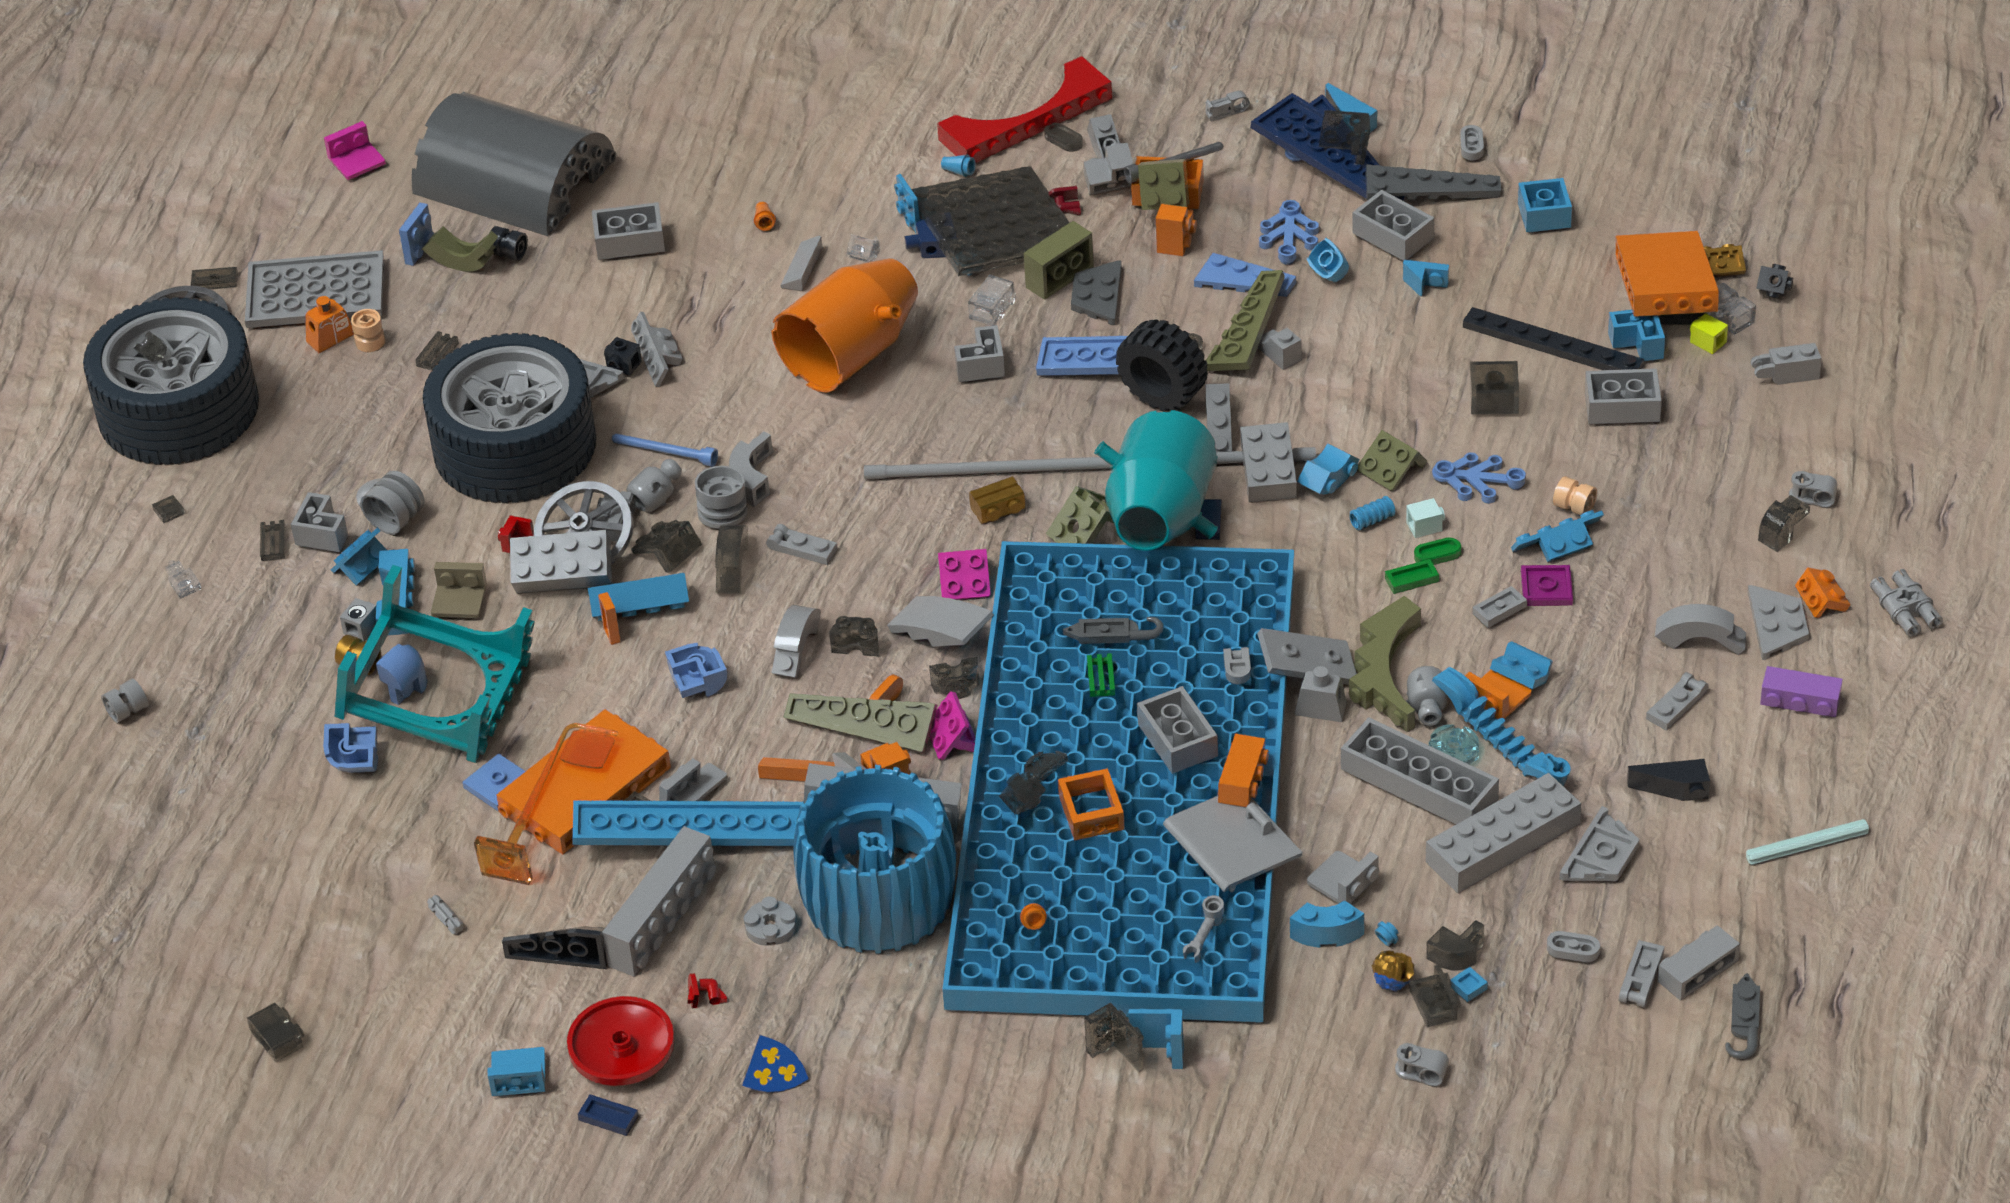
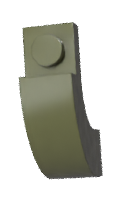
(458, 254)

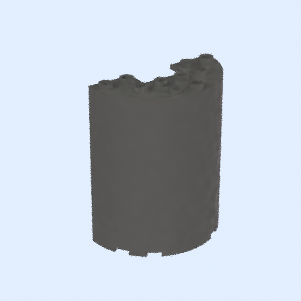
(505, 161)

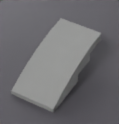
(940, 620)

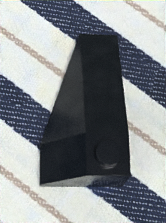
(569, 946)

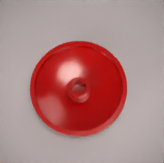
(620, 1040)

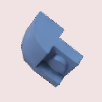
(696, 669)
(402, 672)
(351, 748)

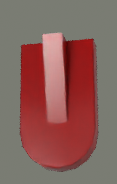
(715, 994)

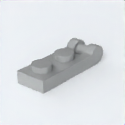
(801, 545)
(1677, 701)
(1641, 973)

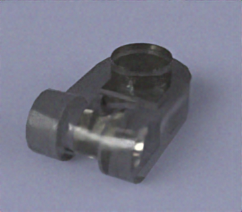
(151, 348)

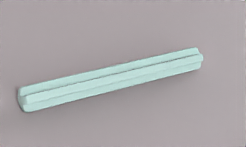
(1807, 841)

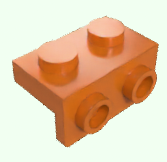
(1821, 592)

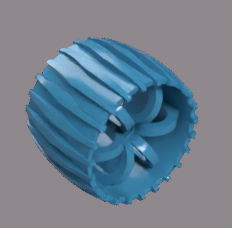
(878, 902)

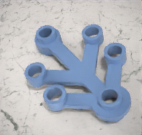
(1289, 212)
(1450, 472)

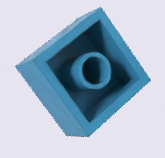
(1544, 205)

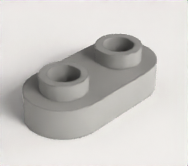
(1471, 142)
(1573, 946)

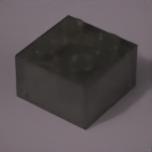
(1494, 387)

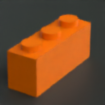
(1242, 770)

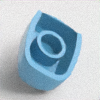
(1328, 261)

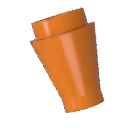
(764, 217)

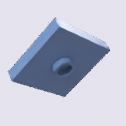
(492, 779)

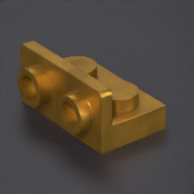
(1726, 260)

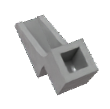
(1219, 415)

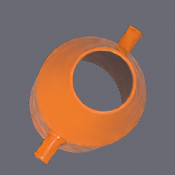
(844, 322)

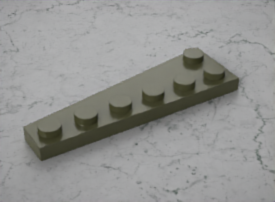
(1247, 327)

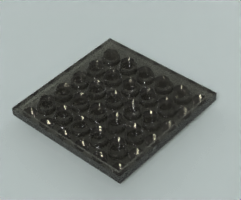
(989, 218)

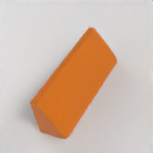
(786, 768)

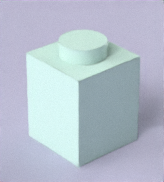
(1424, 518)

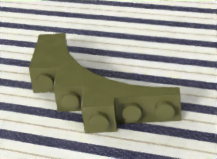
(1380, 640)

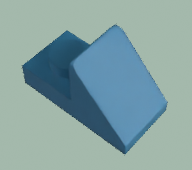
(1419, 274)

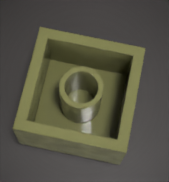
(1163, 183)

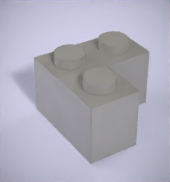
(1108, 173)
(980, 359)
(318, 525)

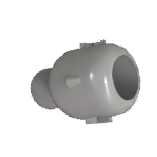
(654, 485)
(1425, 695)

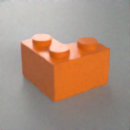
(1174, 229)
(888, 757)

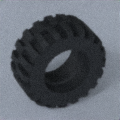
(1161, 365)

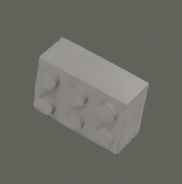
(1393, 225)
(628, 231)
(1622, 396)
(1268, 462)
(1177, 729)

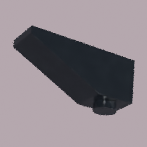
(1675, 779)

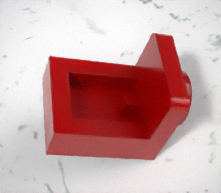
(514, 528)

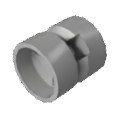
(132, 696)

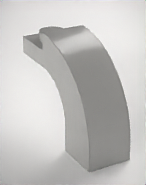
(745, 459)
(1700, 621)
(791, 638)

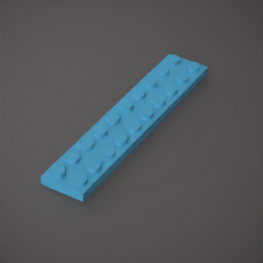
(660, 821)

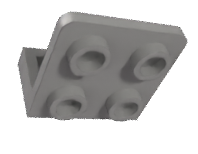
(1344, 877)

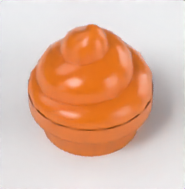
(1033, 916)

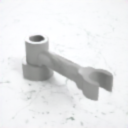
(1213, 910)

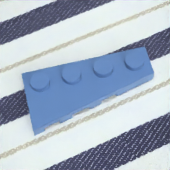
(1229, 272)

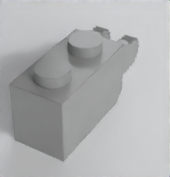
(1789, 364)

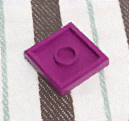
(1547, 585)

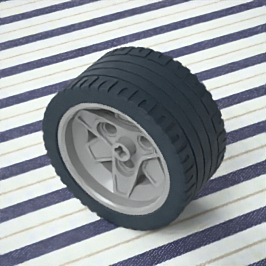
(177, 405)
(509, 417)

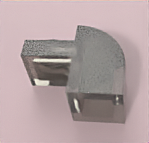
(1779, 521)
(1454, 950)

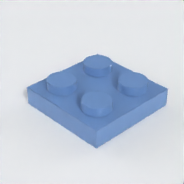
(416, 233)

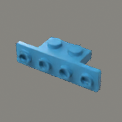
(1561, 540)

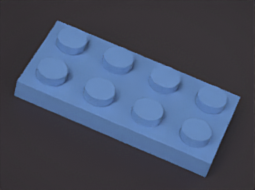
(1078, 355)

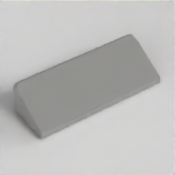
(802, 264)

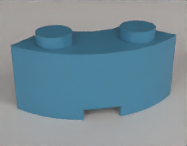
(1328, 470)
(1327, 925)

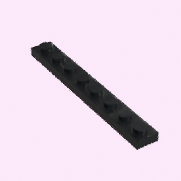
(1549, 341)

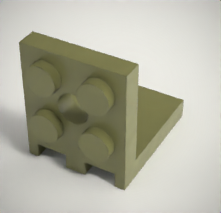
(1085, 507)

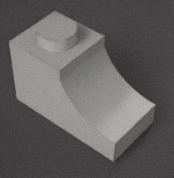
(1281, 347)

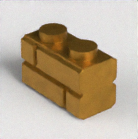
(997, 500)

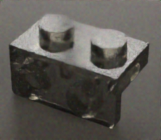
(1435, 998)

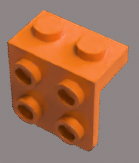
(1500, 691)

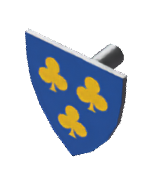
(773, 1067)

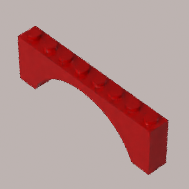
(1080, 91)

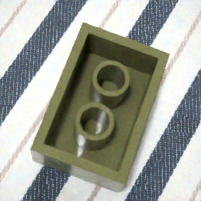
(1056, 259)

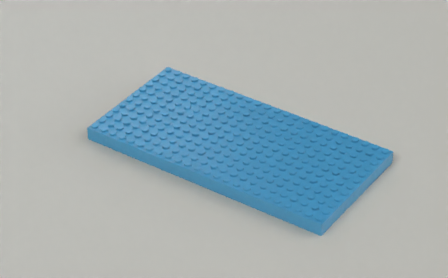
(1132, 896)

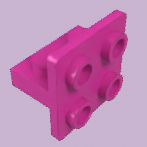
(951, 728)

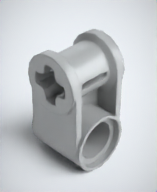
(1815, 489)
(1423, 1066)

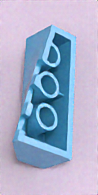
(642, 594)

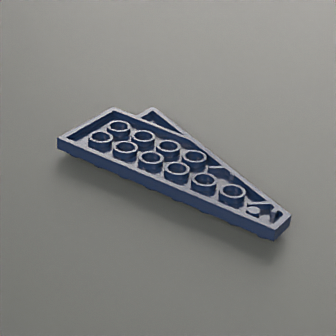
(1297, 128)

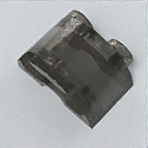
(854, 634)
(958, 678)

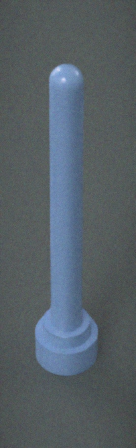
(707, 456)

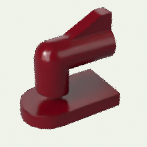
(1062, 194)

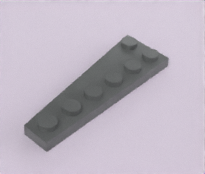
(1430, 183)

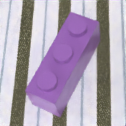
(1801, 691)

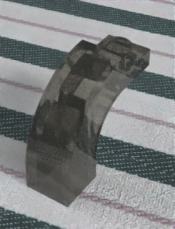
(730, 546)

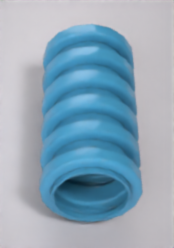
(1372, 513)

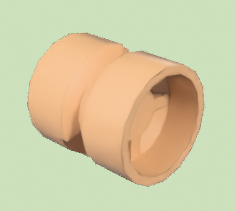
(368, 330)
(1574, 496)

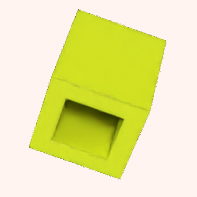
(1708, 333)

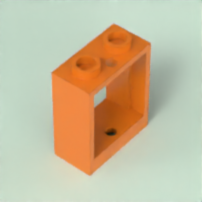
(1083, 824)

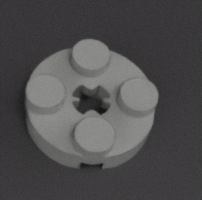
(769, 910)

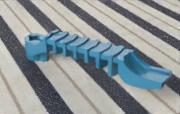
(1466, 702)

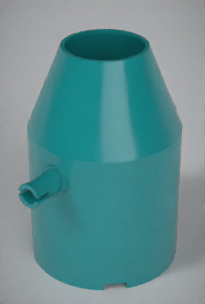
(1160, 479)

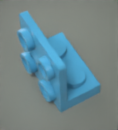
(907, 202)
(1161, 1030)
(517, 1071)

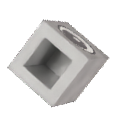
(359, 619)

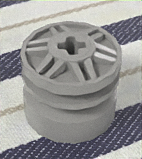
(720, 496)
(392, 502)

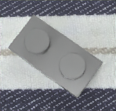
(1499, 606)

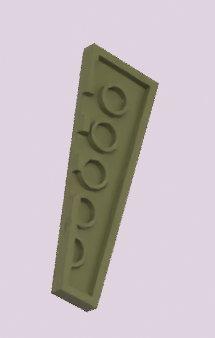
(867, 718)

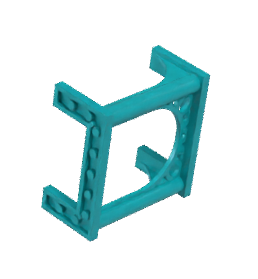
(502, 647)

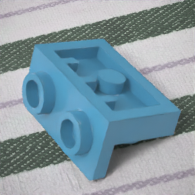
(1523, 665)

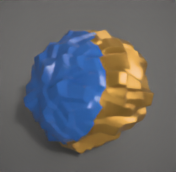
(1392, 970)

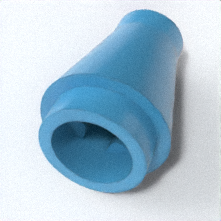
(961, 165)

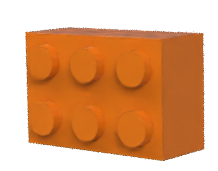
(1195, 178)

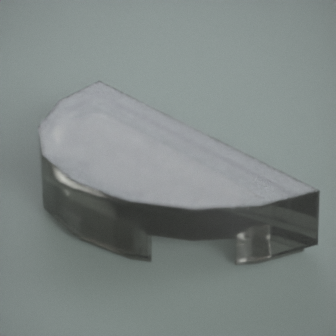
(1045, 764)

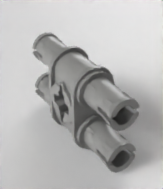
(1906, 602)

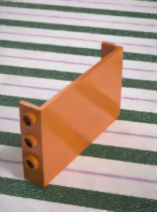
(1666, 273)
(630, 767)

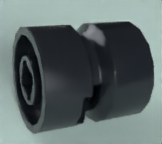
(510, 244)

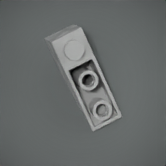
(1102, 134)

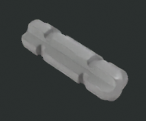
(445, 914)

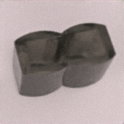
(275, 1031)

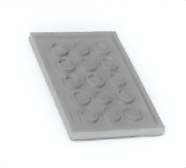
(288, 288)

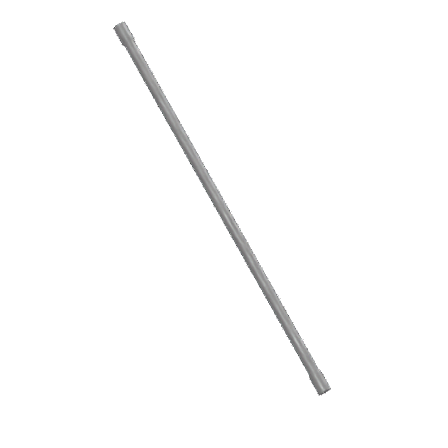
(884, 471)

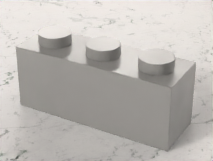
(1698, 962)

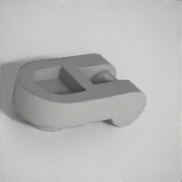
(1237, 665)

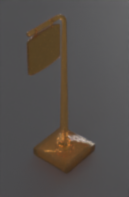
(509, 859)

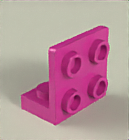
(352, 151)
(964, 574)

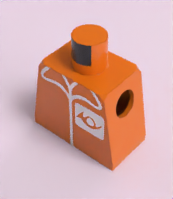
(327, 324)

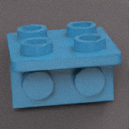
(360, 557)

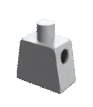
(1321, 696)

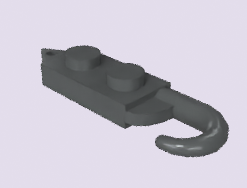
(1111, 630)
(1745, 1016)

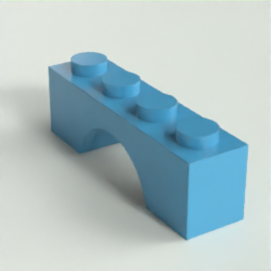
(402, 559)

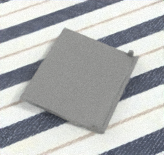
(1231, 841)

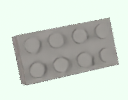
(560, 561)

